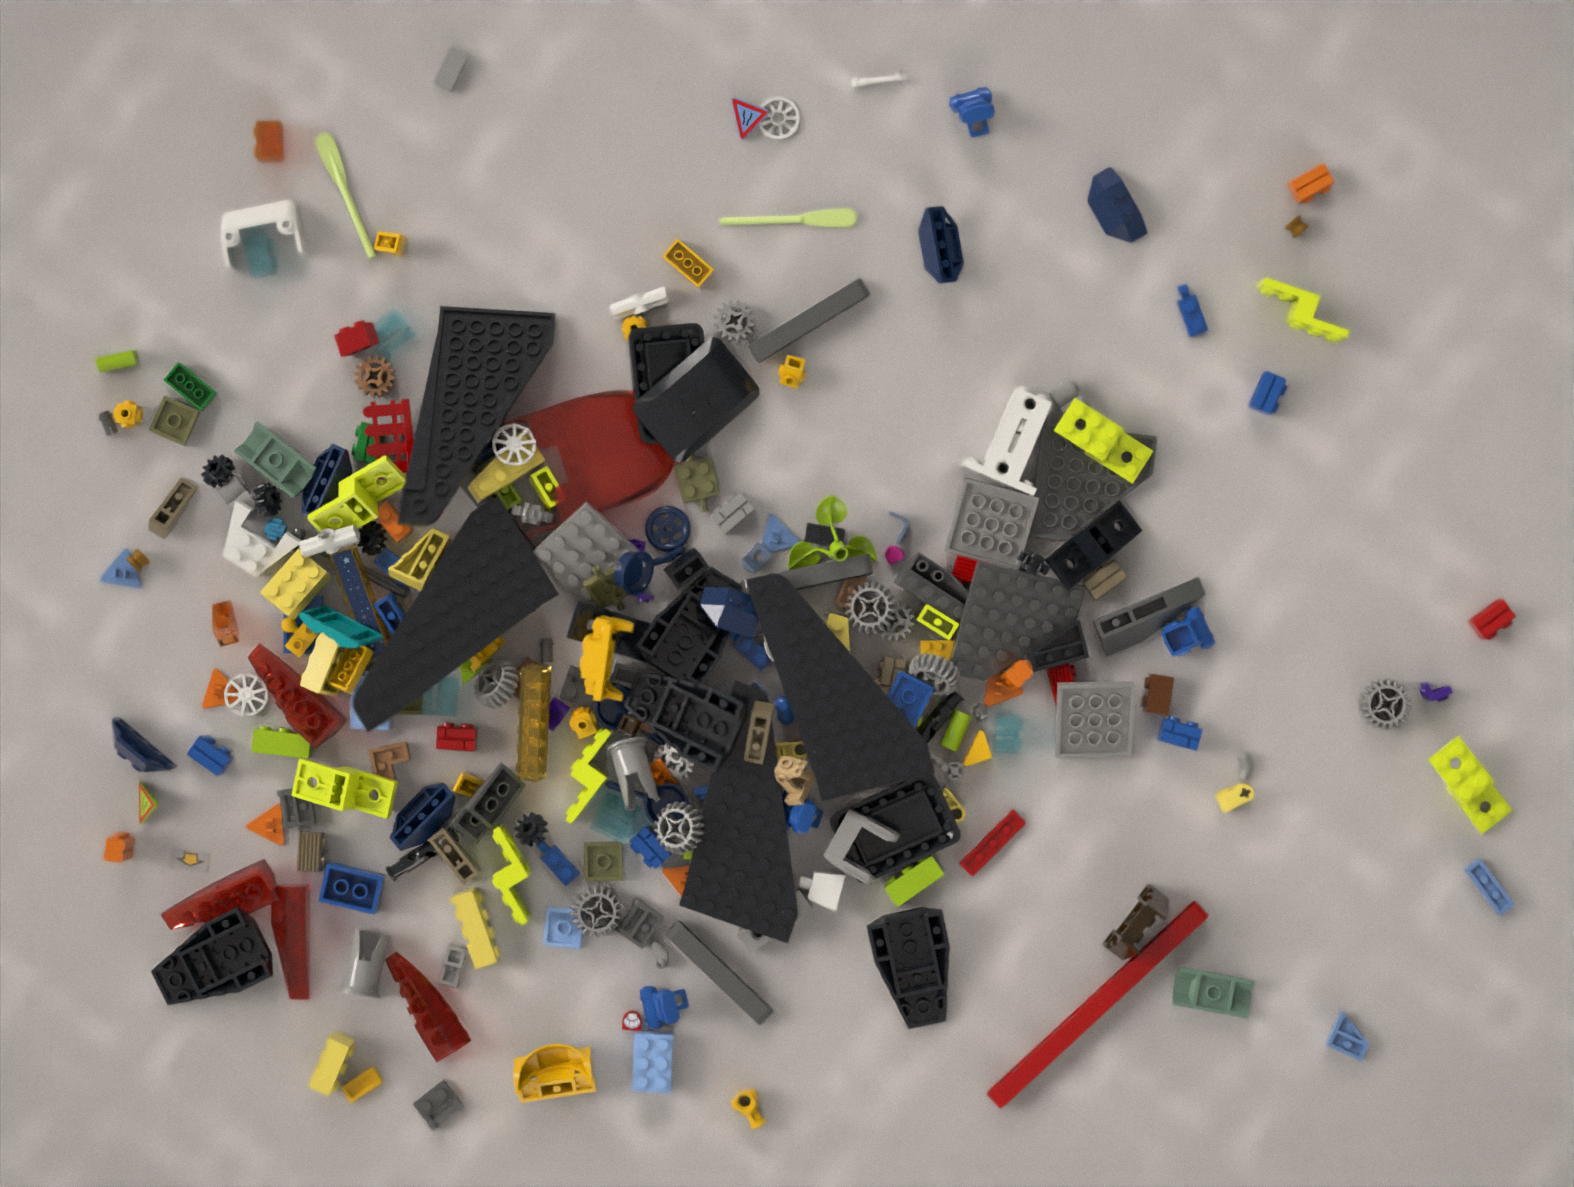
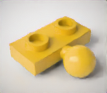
(301, 639)

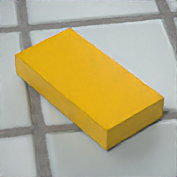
(362, 1084)

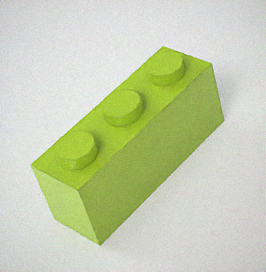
(280, 742)
(913, 880)

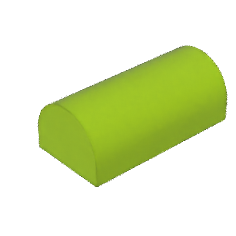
(117, 361)
(509, 497)
(955, 730)

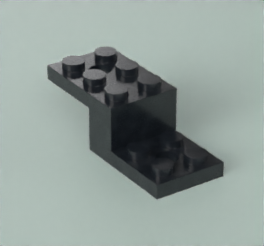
(1093, 545)
(624, 640)

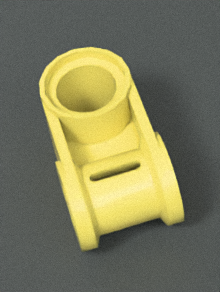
(788, 749)
(1232, 797)
(953, 803)

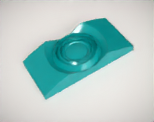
(339, 627)

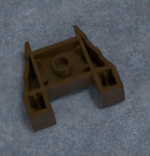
(1131, 930)

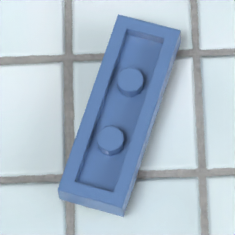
(1489, 887)

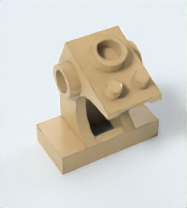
(791, 775)

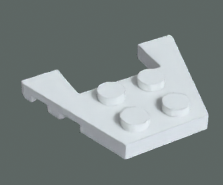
(248, 548)

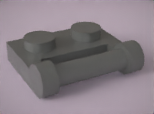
(574, 691)
(303, 810)
(645, 926)
(433, 1100)

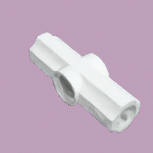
(639, 303)
(329, 540)

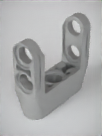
(846, 835)

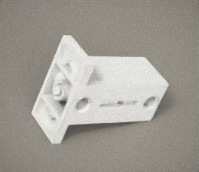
(1013, 441)

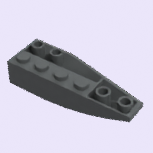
(933, 586)
(1145, 617)

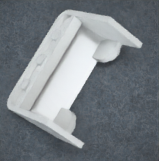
(283, 213)

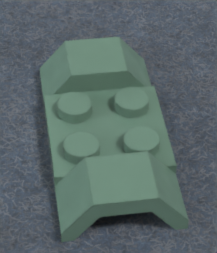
(276, 460)
(1212, 992)

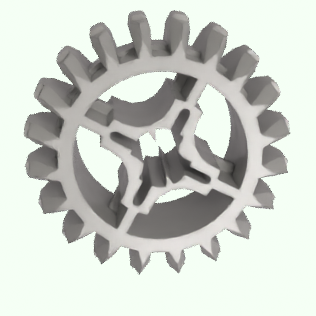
(859, 596)
(935, 672)
(496, 683)
(1376, 689)
(669, 827)
(598, 902)

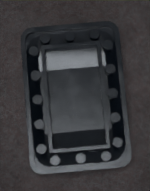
(657, 352)
(696, 399)
(915, 812)

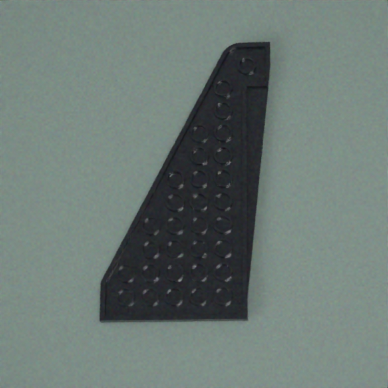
(472, 383)
(468, 602)
(843, 716)
(744, 855)

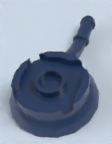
(637, 569)
(610, 712)
(668, 794)

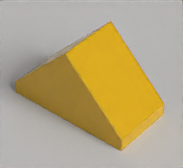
(390, 243)
(978, 750)
(467, 784)

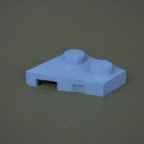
(1347, 1038)

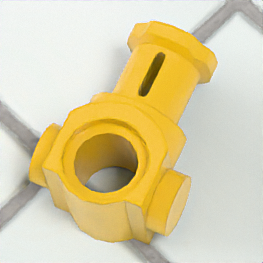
(750, 1108)

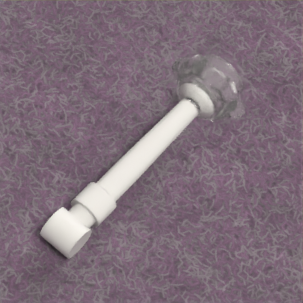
(901, 78)

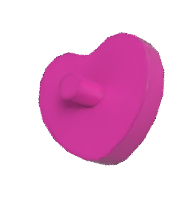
(894, 554)

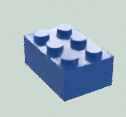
(352, 887)

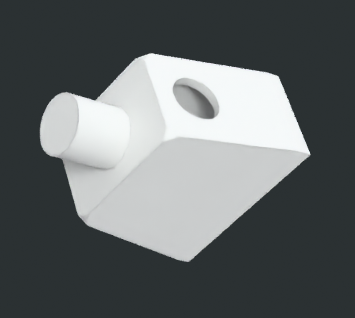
(824, 888)

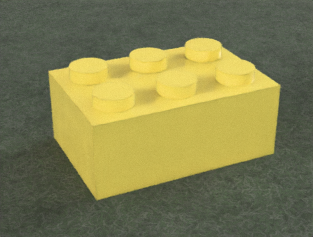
(295, 585)
(321, 666)

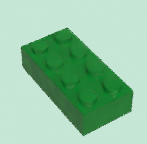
(190, 386)

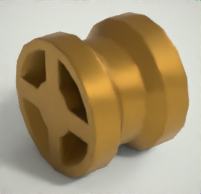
(1296, 226)
(138, 560)

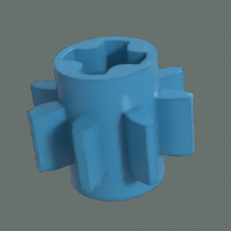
(275, 528)

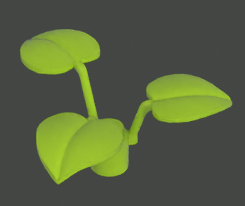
(830, 511)

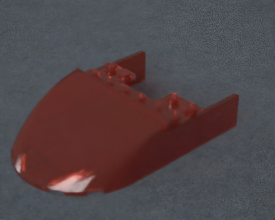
(599, 452)

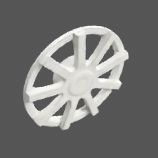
(779, 118)
(514, 444)
(246, 695)

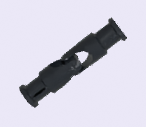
(945, 709)
(408, 863)

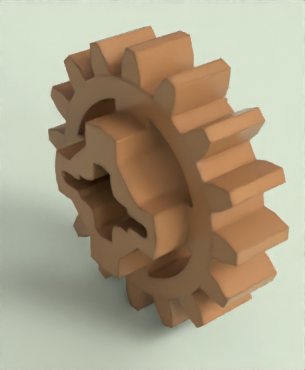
(368, 381)

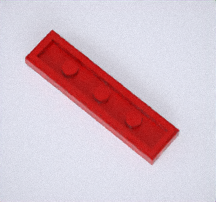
(992, 842)

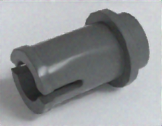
(107, 421)
(300, 534)
(546, 650)

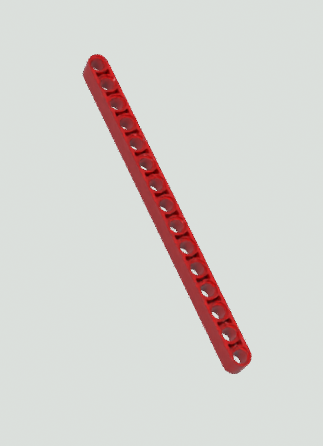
(1097, 1004)

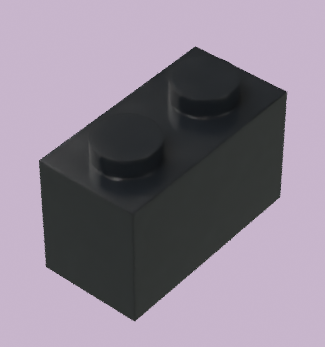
(822, 534)
(686, 568)

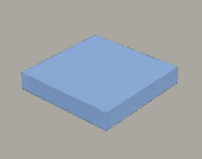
(561, 930)

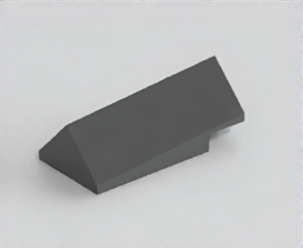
(488, 804)

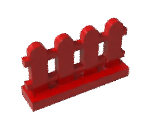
(394, 428)

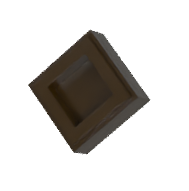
(629, 725)

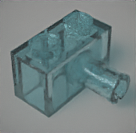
(1007, 733)

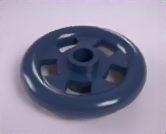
(654, 518)

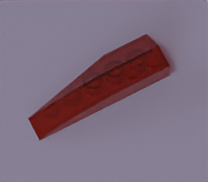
(304, 709)
(246, 888)
(292, 936)
(433, 1015)

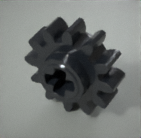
(218, 471)
(267, 499)
(372, 538)
(1033, 562)
(533, 821)

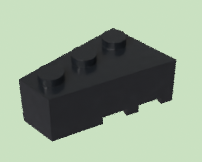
(1060, 649)

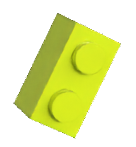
(544, 485)
(937, 622)

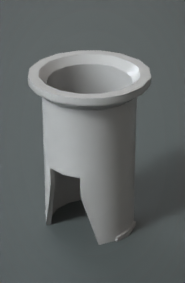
(631, 766)
(361, 975)

